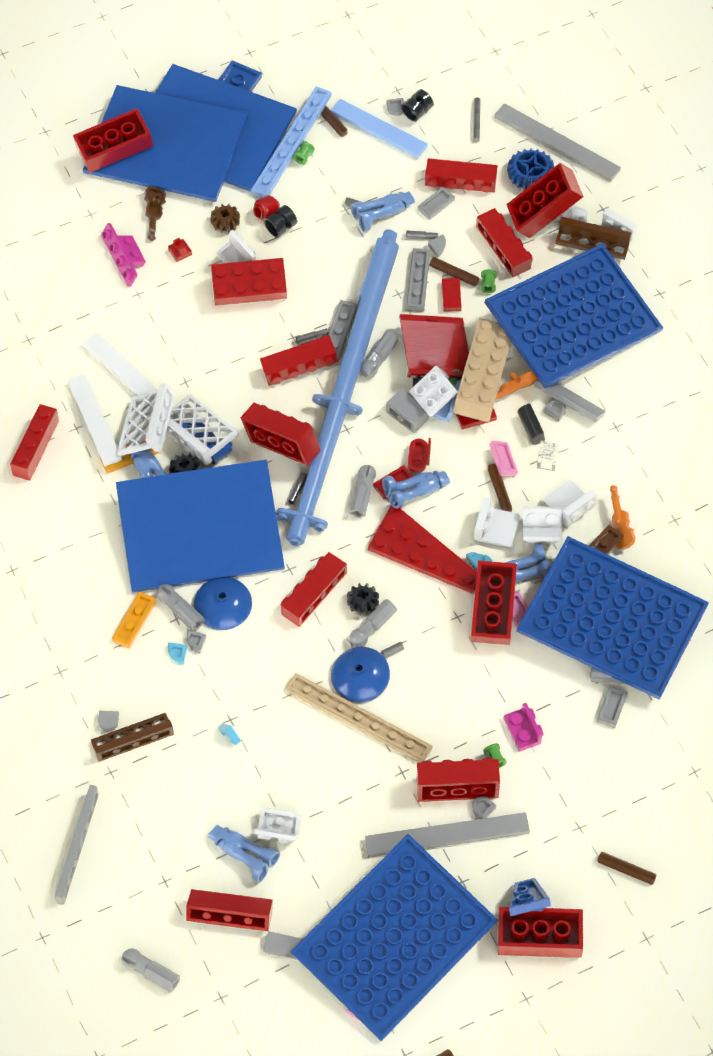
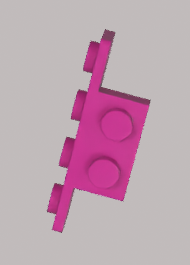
(124, 253)

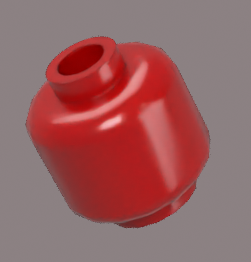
(265, 206)

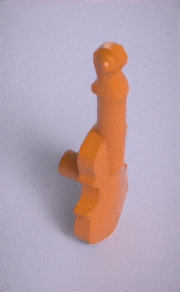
(516, 383)
(621, 521)

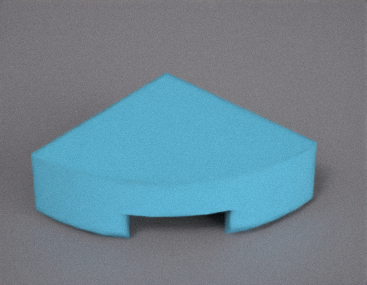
(473, 558)
(177, 652)
(229, 731)

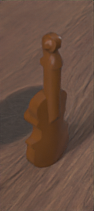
(155, 198)

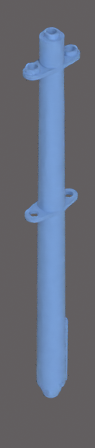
(339, 402)

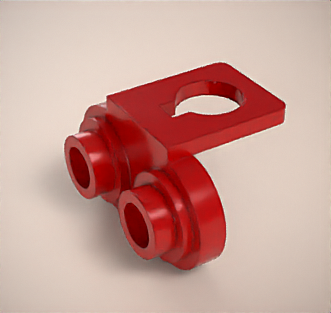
(419, 455)

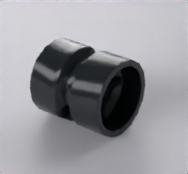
(417, 105)
(279, 222)

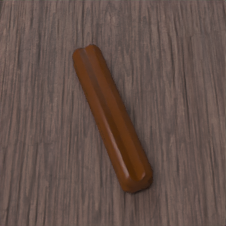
(334, 122)
(454, 271)
(500, 488)
(627, 868)

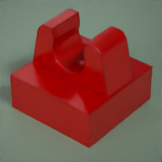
(179, 249)

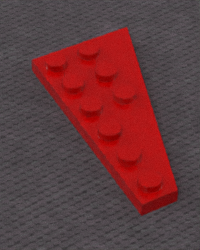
(413, 546)

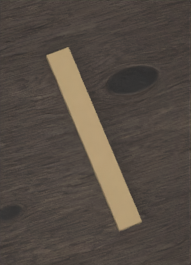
(359, 718)

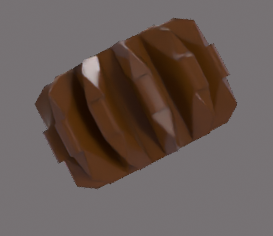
(225, 218)

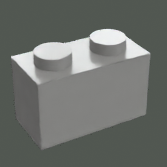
(406, 411)

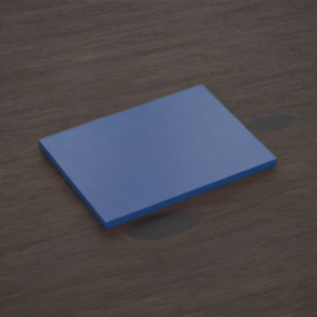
(262, 131)
(189, 139)
(573, 315)
(199, 525)
(613, 617)
(394, 937)

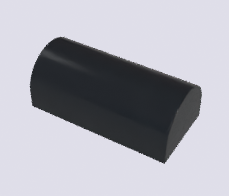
(531, 424)

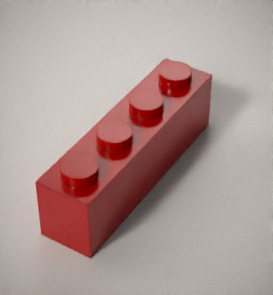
(461, 175)
(504, 242)
(299, 360)
(34, 442)
(313, 589)
(229, 910)

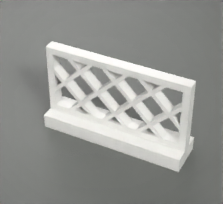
(157, 421)
(185, 436)

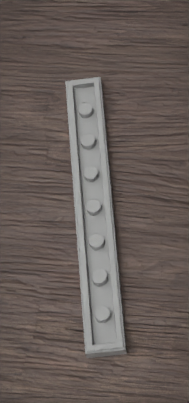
(557, 142)
(451, 833)

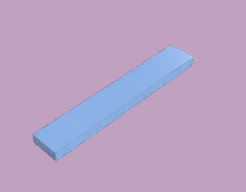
(379, 128)

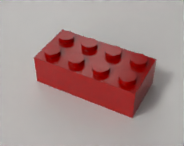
(113, 140)
(544, 200)
(249, 281)
(280, 433)
(493, 602)
(458, 779)
(541, 933)

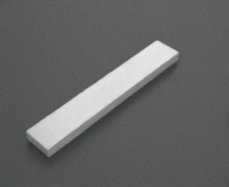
(118, 365)
(94, 420)

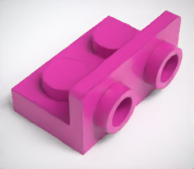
(524, 728)

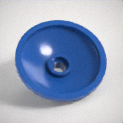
(225, 612)
(363, 684)

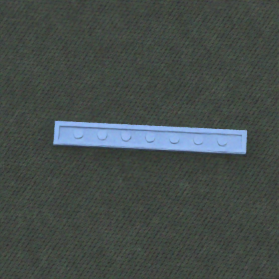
(291, 142)

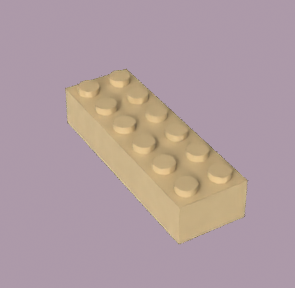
(483, 371)

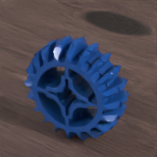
(528, 167)

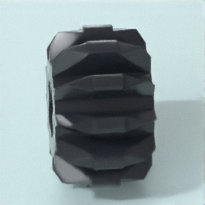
(184, 463)
(369, 596)

